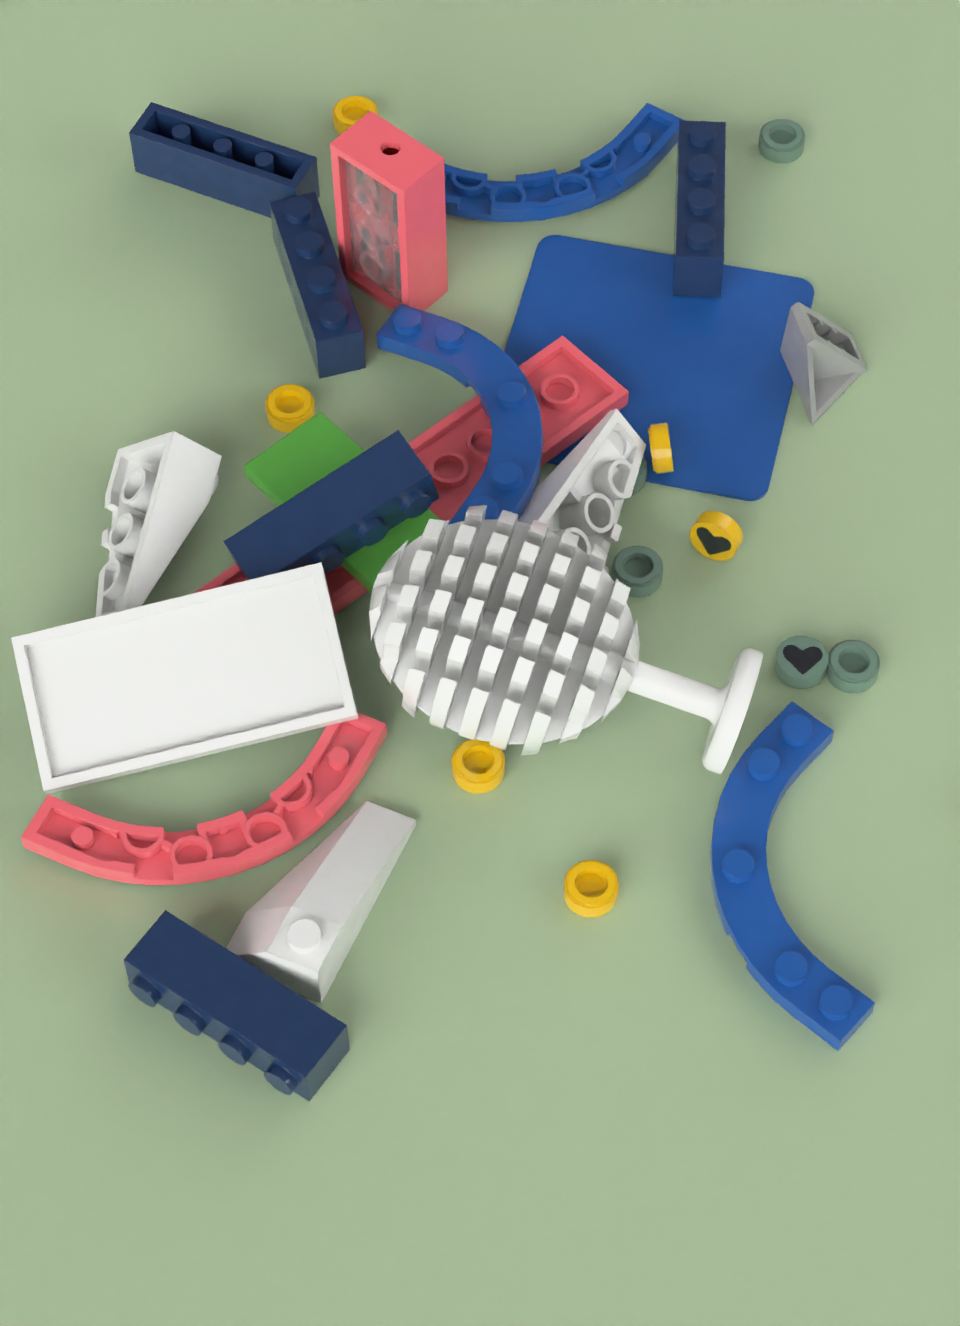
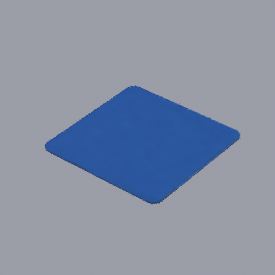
(684, 359)

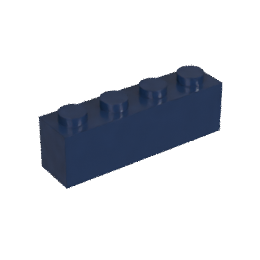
(219, 160)
(699, 209)
(318, 285)
(338, 512)
(236, 1006)

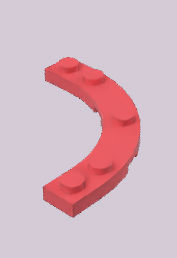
(217, 846)

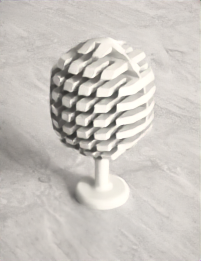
(527, 638)

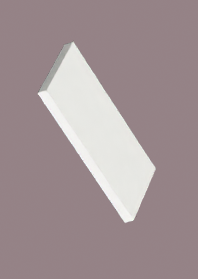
(184, 678)

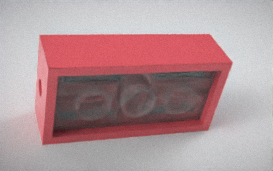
(390, 214)

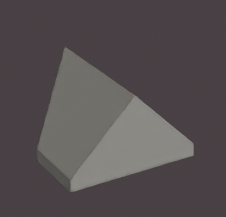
(819, 359)

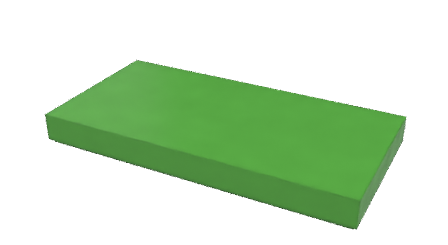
(307, 457)

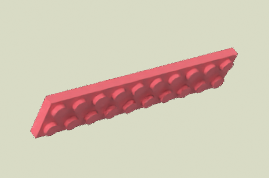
(571, 400)

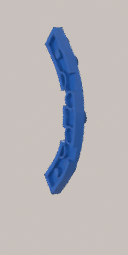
(554, 195)
(503, 394)
(744, 889)

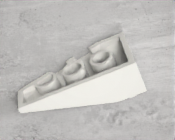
(591, 485)
(154, 502)
(317, 910)

